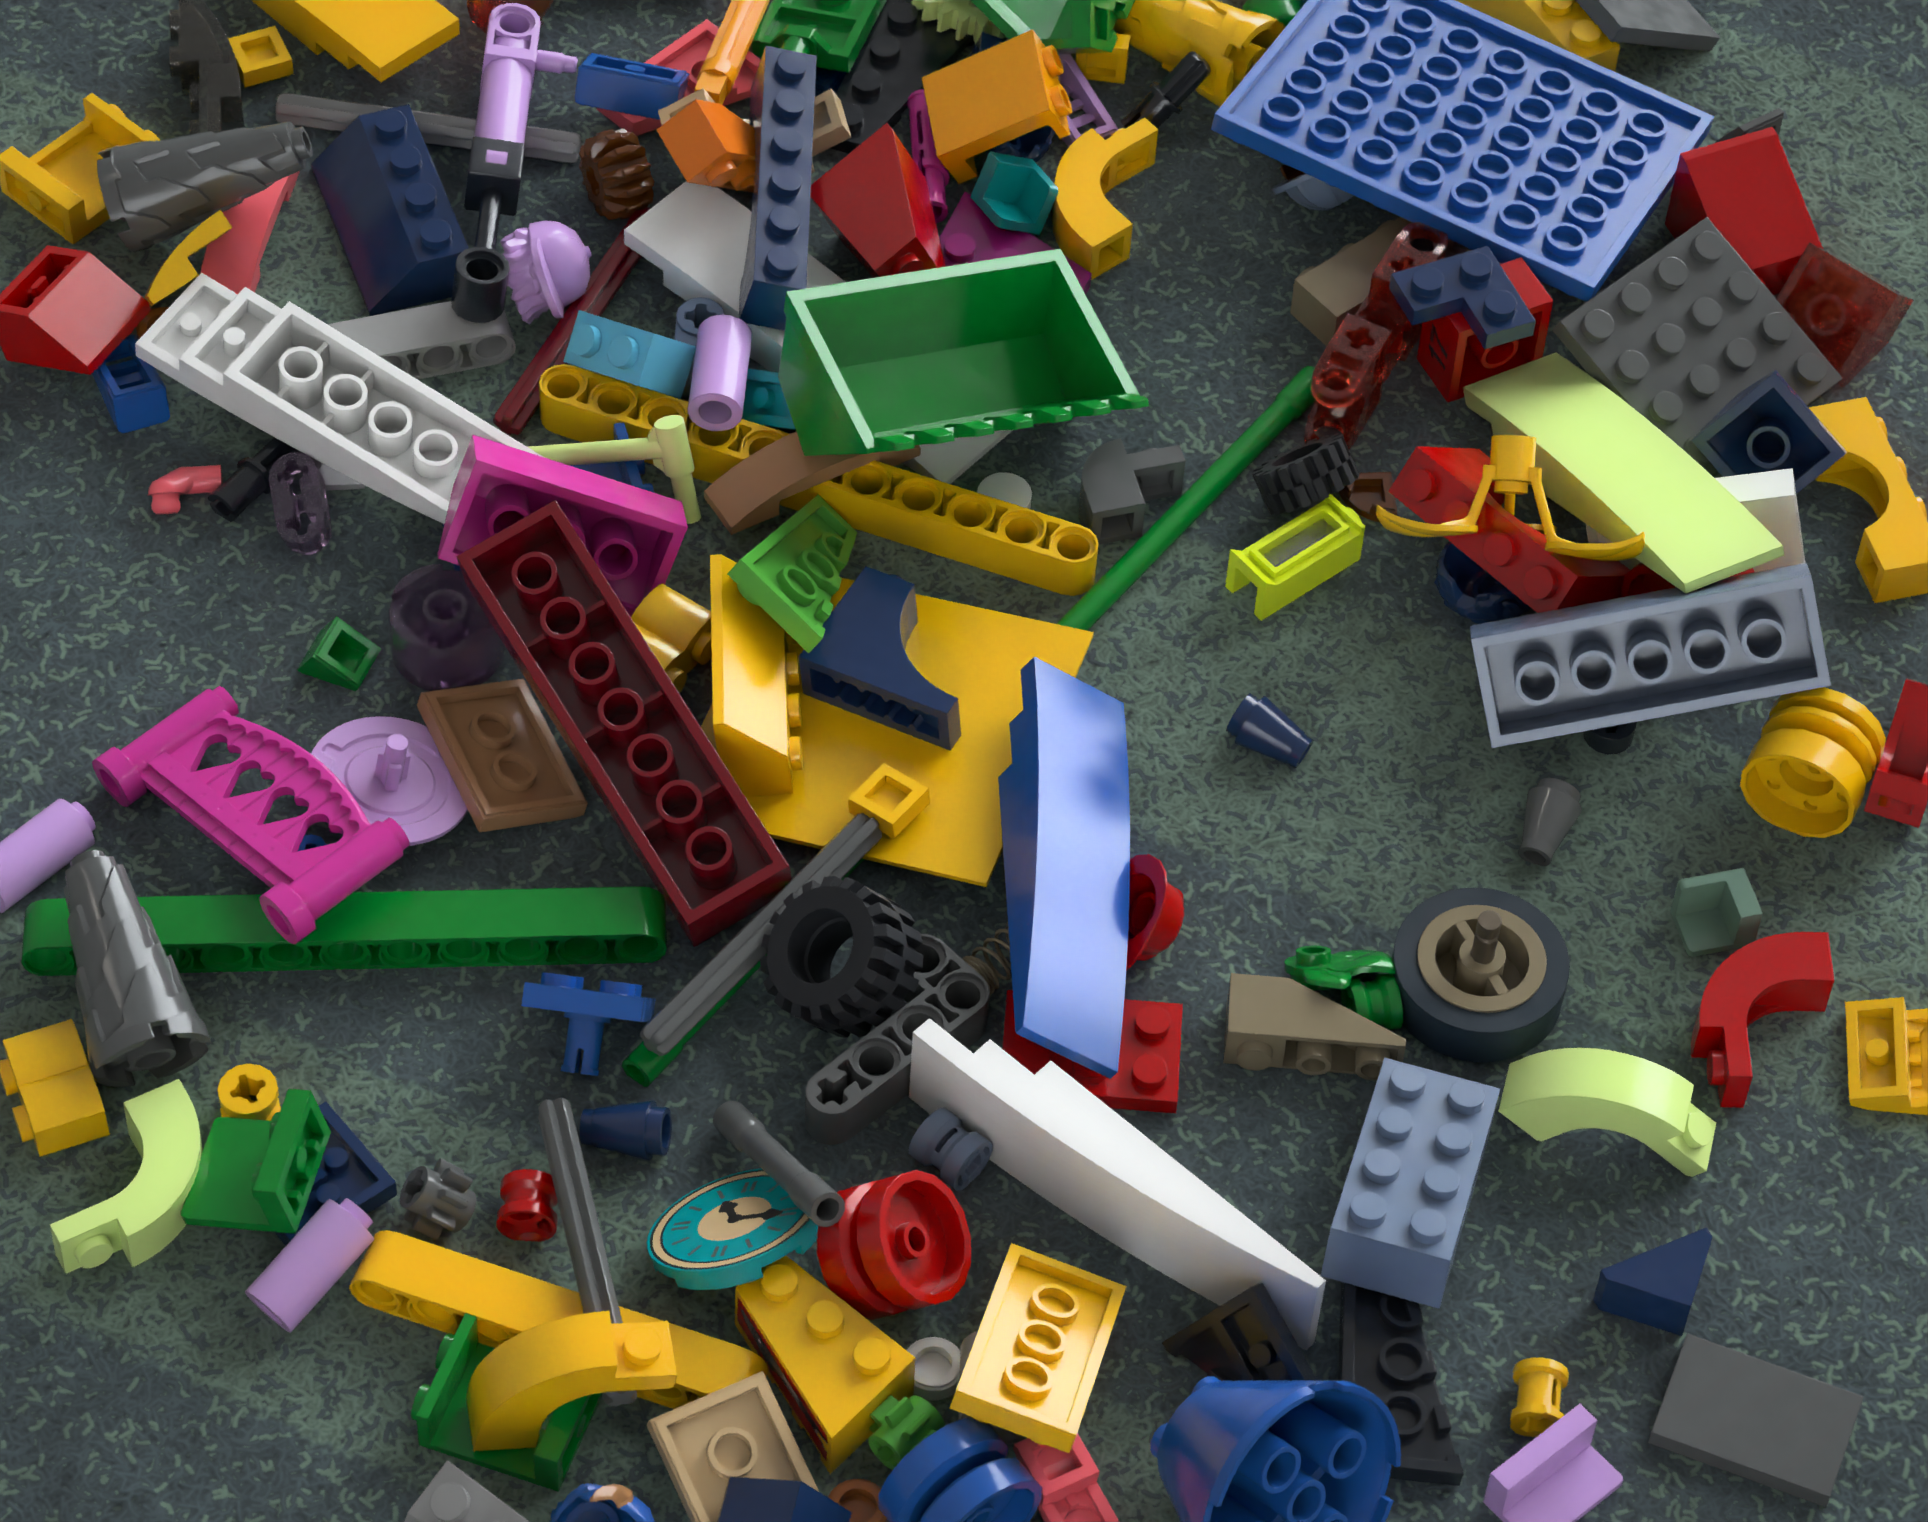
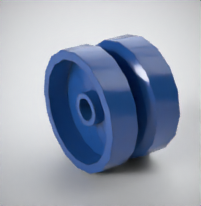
(960, 1478)

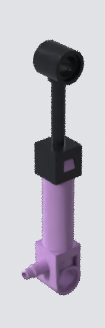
(499, 153)

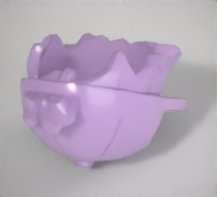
(546, 268)

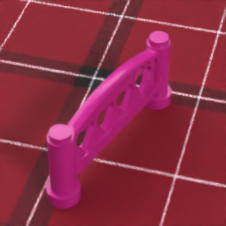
(300, 882)

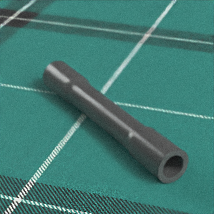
(805, 1188)

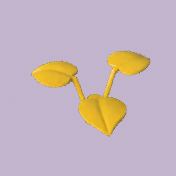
(1512, 470)

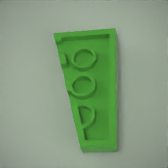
(798, 570)

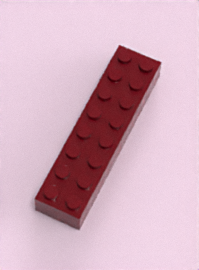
(625, 723)

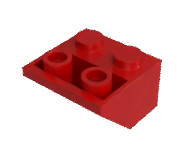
(67, 312)

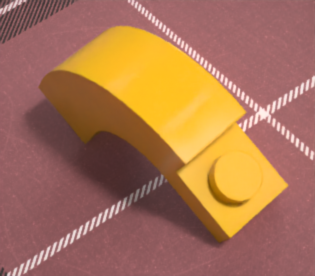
(1082, 218)
(557, 1364)

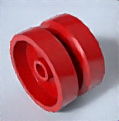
(896, 1245)

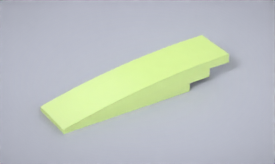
(1623, 473)

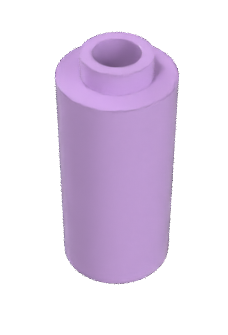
(720, 373)
(42, 849)
(311, 1263)

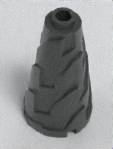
(188, 178)
(125, 983)

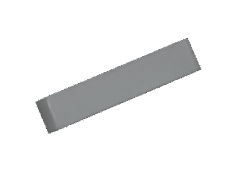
(432, 340)

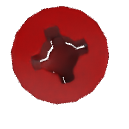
(528, 1206)

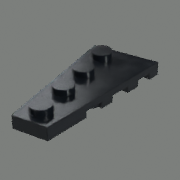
(892, 67)
(1388, 1356)

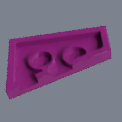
(974, 238)

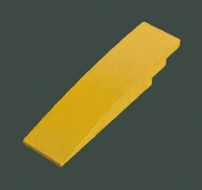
(370, 33)

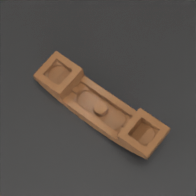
(758, 483)

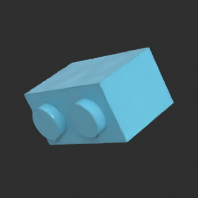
(629, 354)

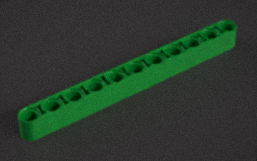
(385, 931)

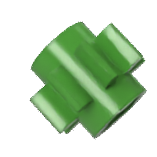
(901, 1427)

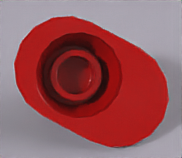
(1154, 909)

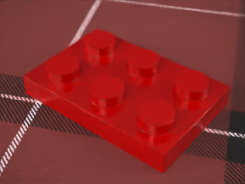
(1147, 1057)

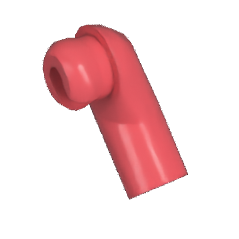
(182, 481)

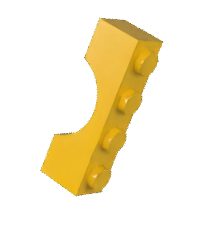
(1895, 546)

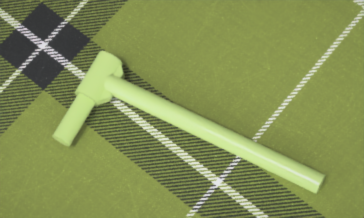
(665, 444)

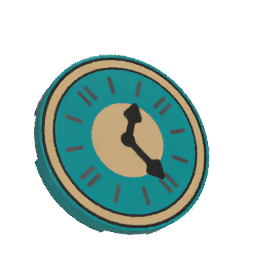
(728, 1232)

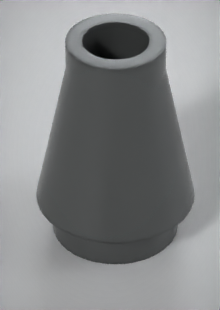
(1549, 816)

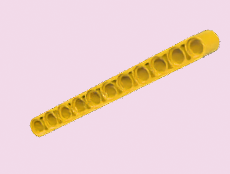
(869, 498)

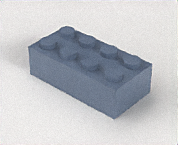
(1410, 1183)

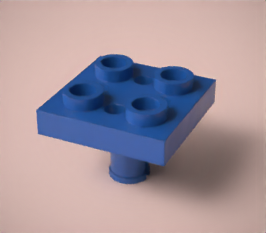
(587, 1013)

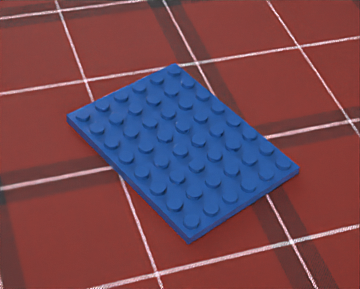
(1467, 130)

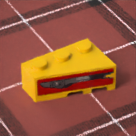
(821, 1356)

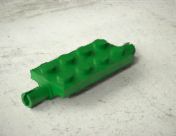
(819, 28)

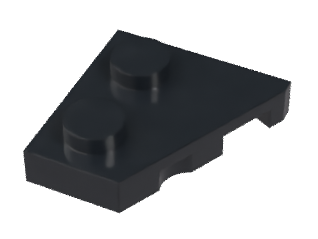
(1243, 1342)

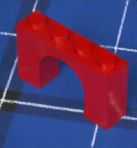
(1441, 489)

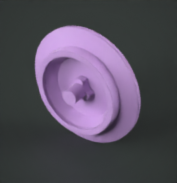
(394, 774)

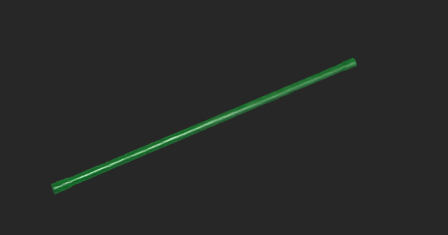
(1288, 405)

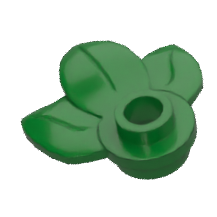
(1321, 970)

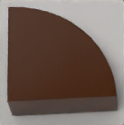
(1368, 492)

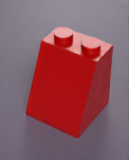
(1749, 198)
(881, 207)

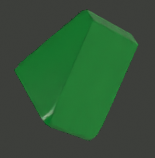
(340, 655)

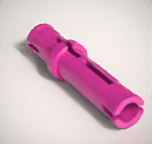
(925, 153)

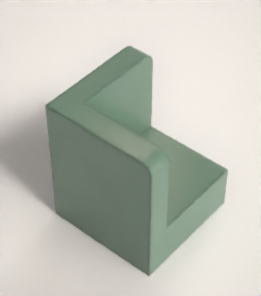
(1716, 912)

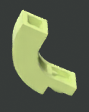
(1610, 1092)
(149, 1209)

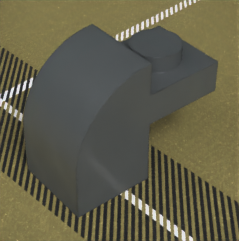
(1120, 483)

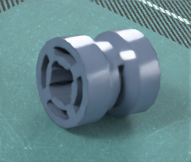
(950, 1148)

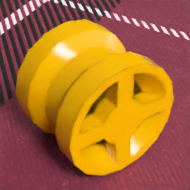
(245, 1081)

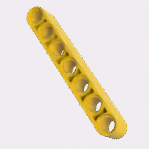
(442, 1285)

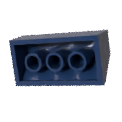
(390, 211)

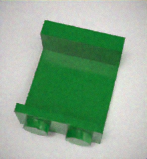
(445, 1422)

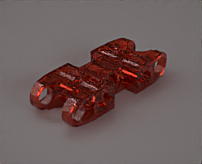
(1369, 344)

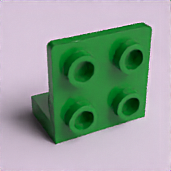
(259, 1169)

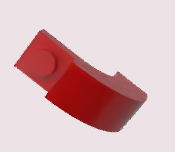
(1901, 777)
(1759, 979)

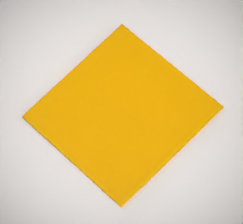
(969, 656)

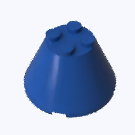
(1278, 1452)

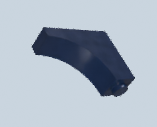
(866, 667)

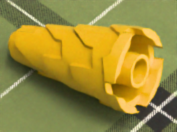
(1218, 32)

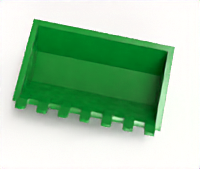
(946, 356)

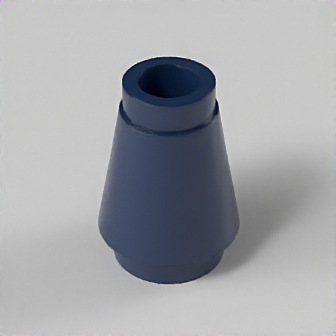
(1268, 731)
(628, 1129)

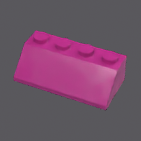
(622, 526)

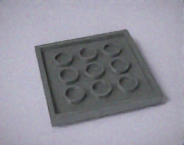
(1691, 336)

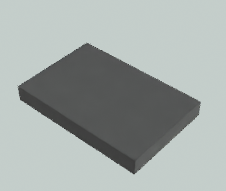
(1652, 23)
(1756, 1420)

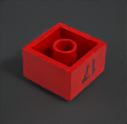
(1457, 358)

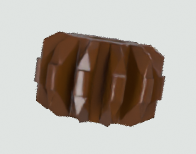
(616, 173)

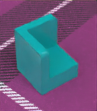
(1014, 193)

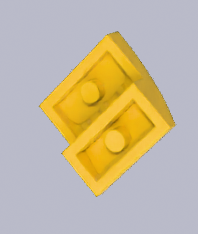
(177, 268)
(1887, 1056)

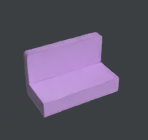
(1553, 1475)

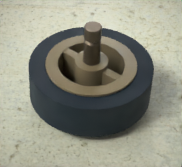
(1480, 974)

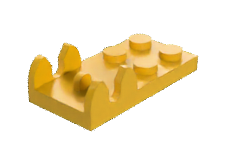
(1038, 1348)

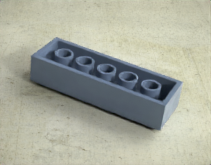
(1650, 655)

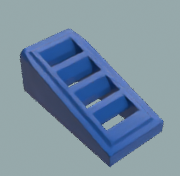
(133, 398)

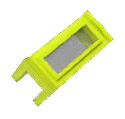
(1298, 555)

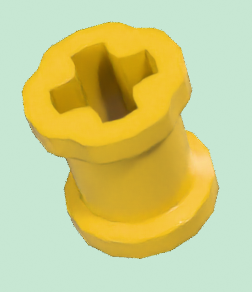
(1538, 1395)

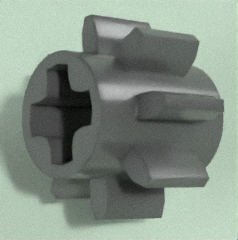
(438, 1199)

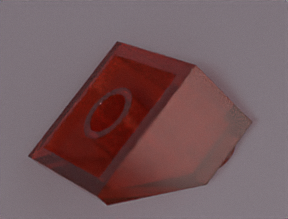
(1842, 309)

